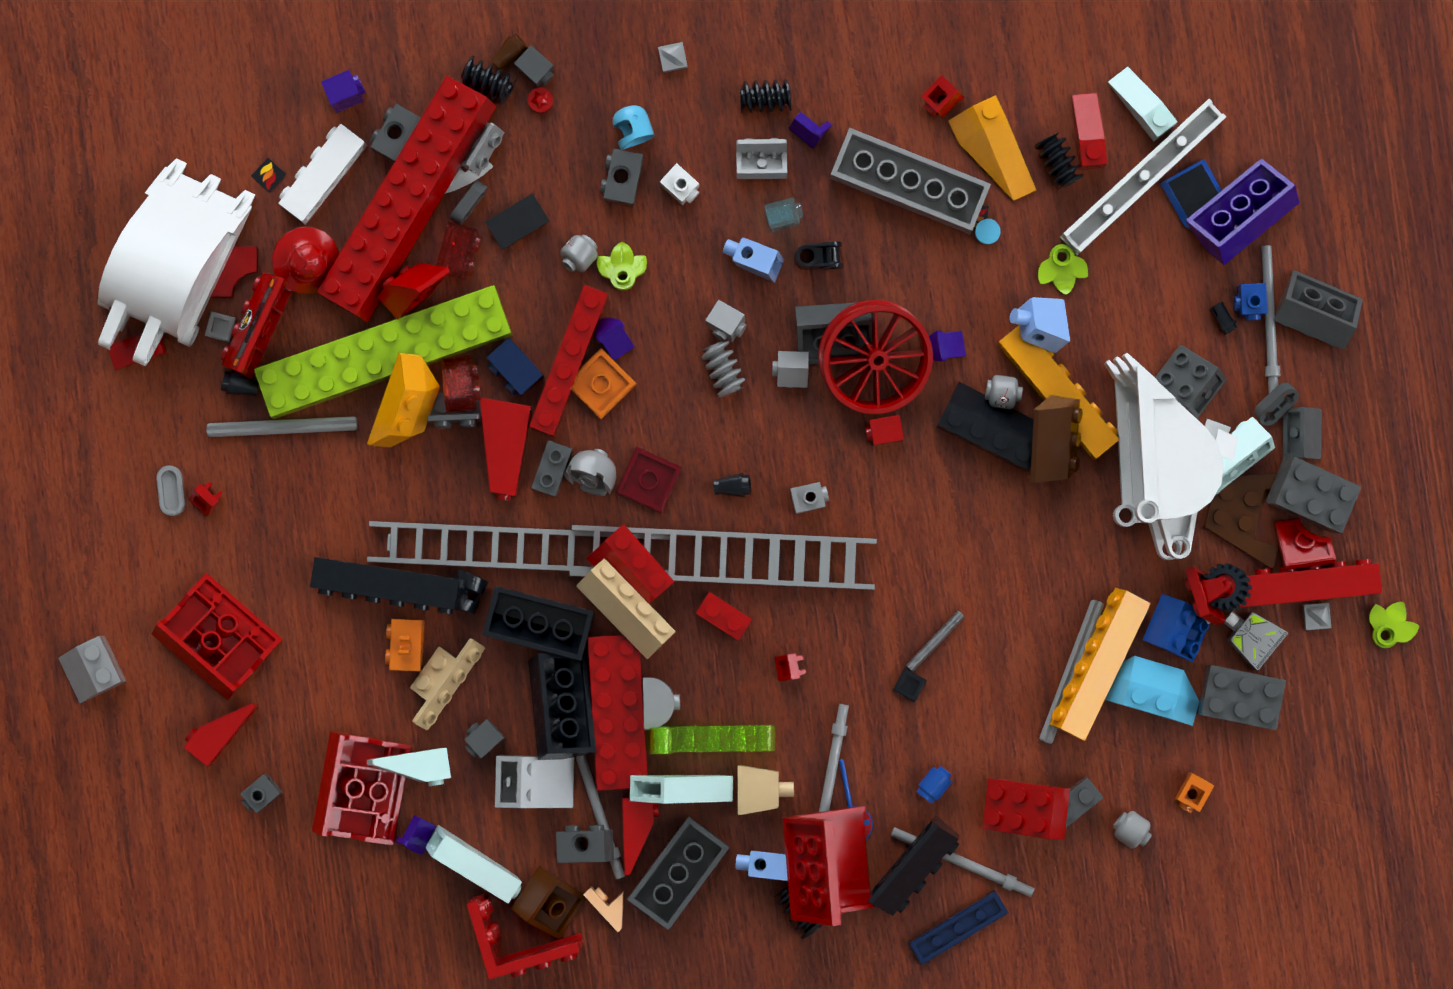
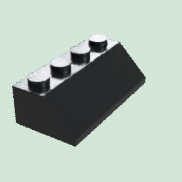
(994, 430)
(538, 623)
(561, 706)
(913, 866)

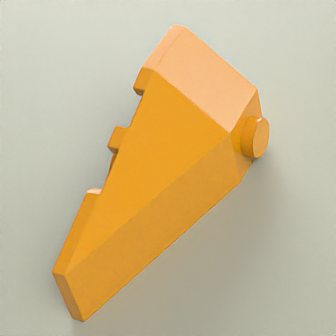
(991, 143)

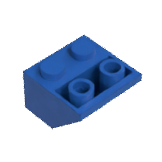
(1176, 628)

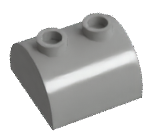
(658, 702)

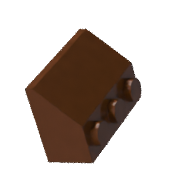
(1055, 439)

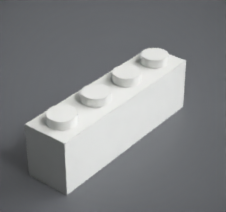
(322, 174)

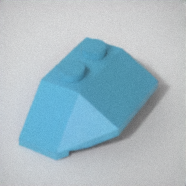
(1154, 690)

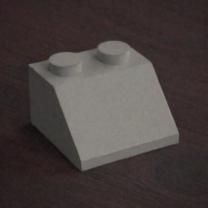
(92, 668)

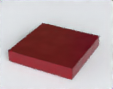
(649, 480)

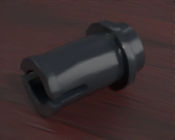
(1223, 318)

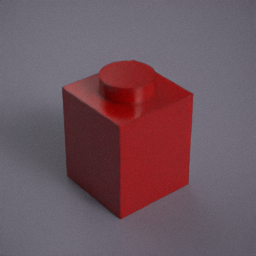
(884, 430)

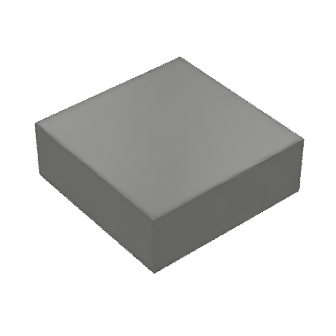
(220, 326)

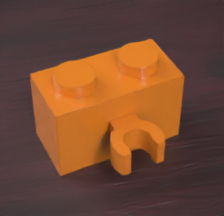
(405, 645)

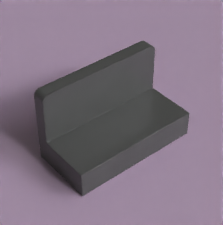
(1302, 432)

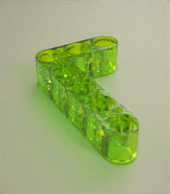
(712, 738)

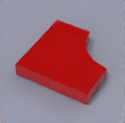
(240, 263)
(1300, 547)

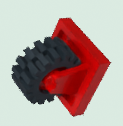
(1218, 591)

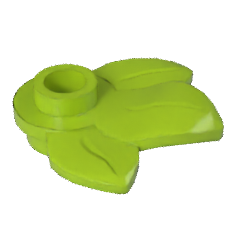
(622, 262)
(1062, 273)
(1394, 622)

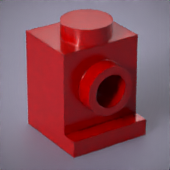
(941, 89)

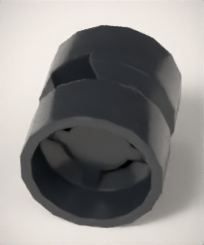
(474, 587)

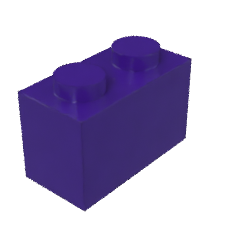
(343, 90)

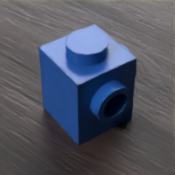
(1251, 301)

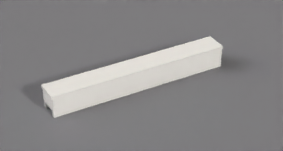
(1142, 177)

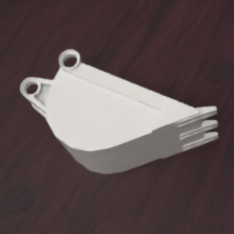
(170, 259)
(1165, 459)

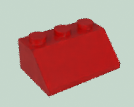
(633, 563)

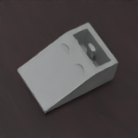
(533, 782)

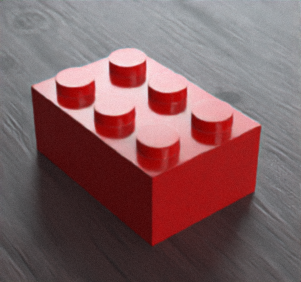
(1026, 808)

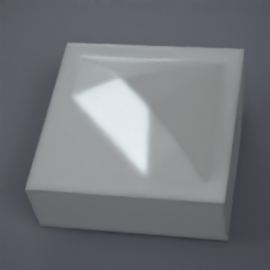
(672, 57)
(1316, 616)

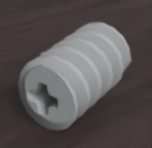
(722, 368)

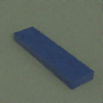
(958, 927)

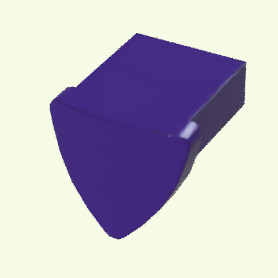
(808, 130)
(613, 337)
(947, 345)
(417, 835)

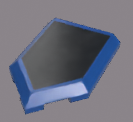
(1191, 190)

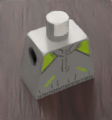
(1253, 637)

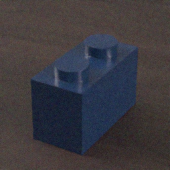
(515, 367)

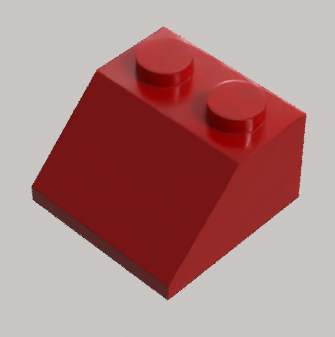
(411, 287)

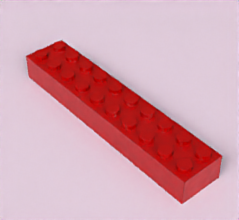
(407, 198)

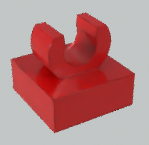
(203, 499)
(788, 667)

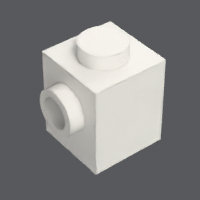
(680, 185)

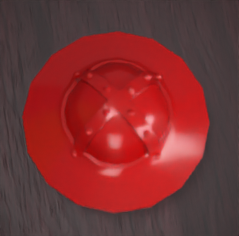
(304, 258)

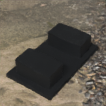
(517, 221)

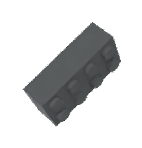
(678, 872)

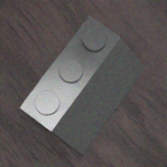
(1318, 310)
(813, 321)

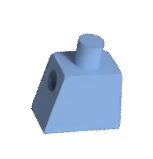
(763, 262)
(1043, 323)
(775, 865)

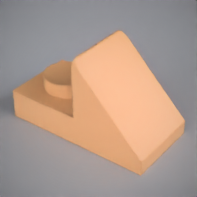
(611, 912)

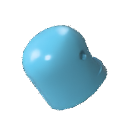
(640, 123)

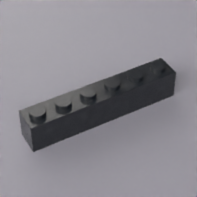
(388, 583)

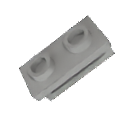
(483, 148)
(761, 158)

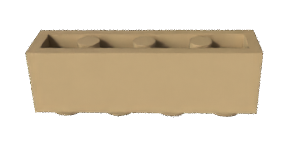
(625, 608)

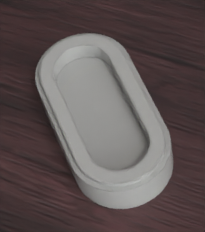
(171, 490)

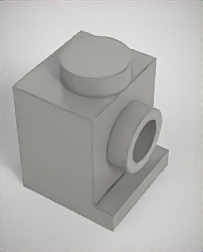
(799, 497)

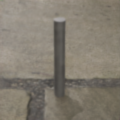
(931, 645)

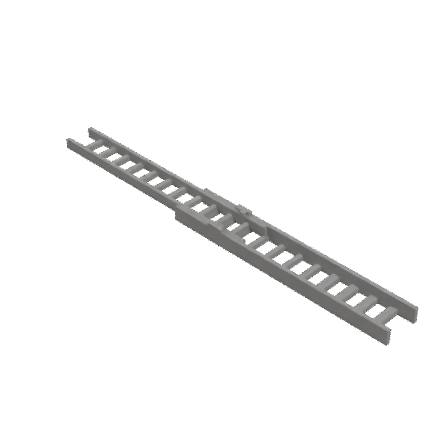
(640, 533)

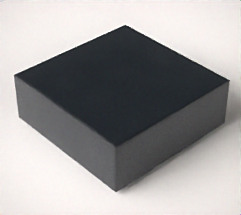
(909, 685)

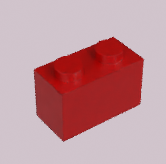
(723, 616)

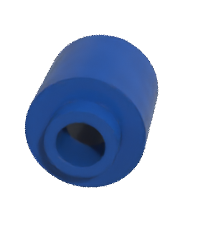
(934, 784)

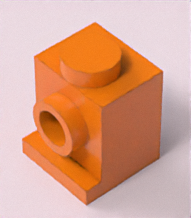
(1202, 788)

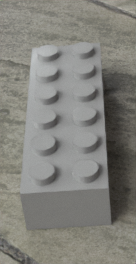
(909, 181)

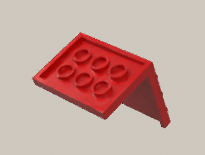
(826, 865)
(496, 964)

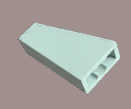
(681, 788)
(473, 864)

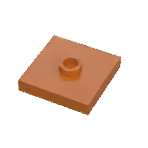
(602, 383)

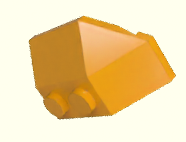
(405, 402)

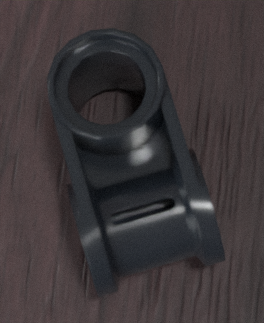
(821, 256)

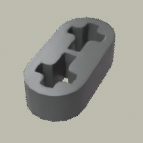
(468, 202)
(1276, 404)

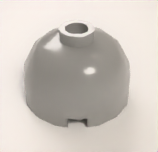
(592, 471)

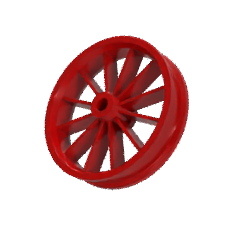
(875, 356)

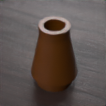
(509, 51)

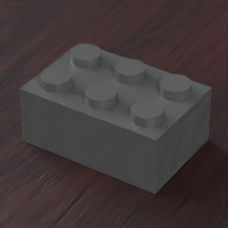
(1313, 494)
(1241, 697)

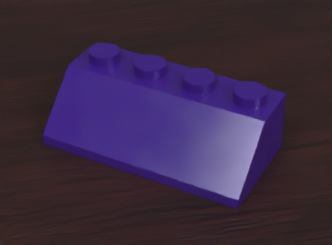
(1243, 211)

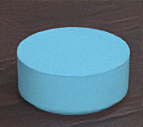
(987, 231)

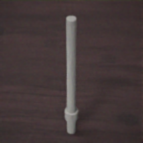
(1272, 371)
(839, 730)
(598, 810)
(1007, 881)

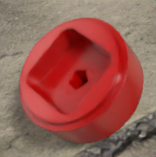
(540, 100)

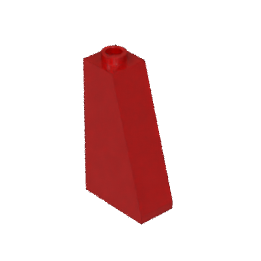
(505, 443)

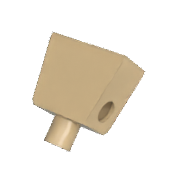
(760, 789)

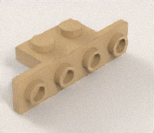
(441, 679)

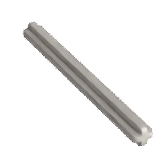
(282, 426)
(1086, 631)

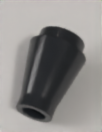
(238, 384)
(734, 485)

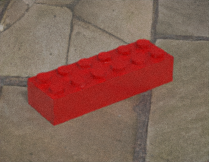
(617, 711)

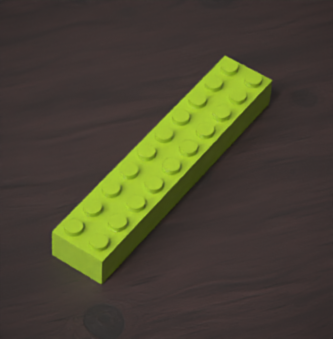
(372, 353)

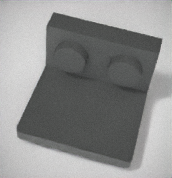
(1191, 380)
(443, 419)

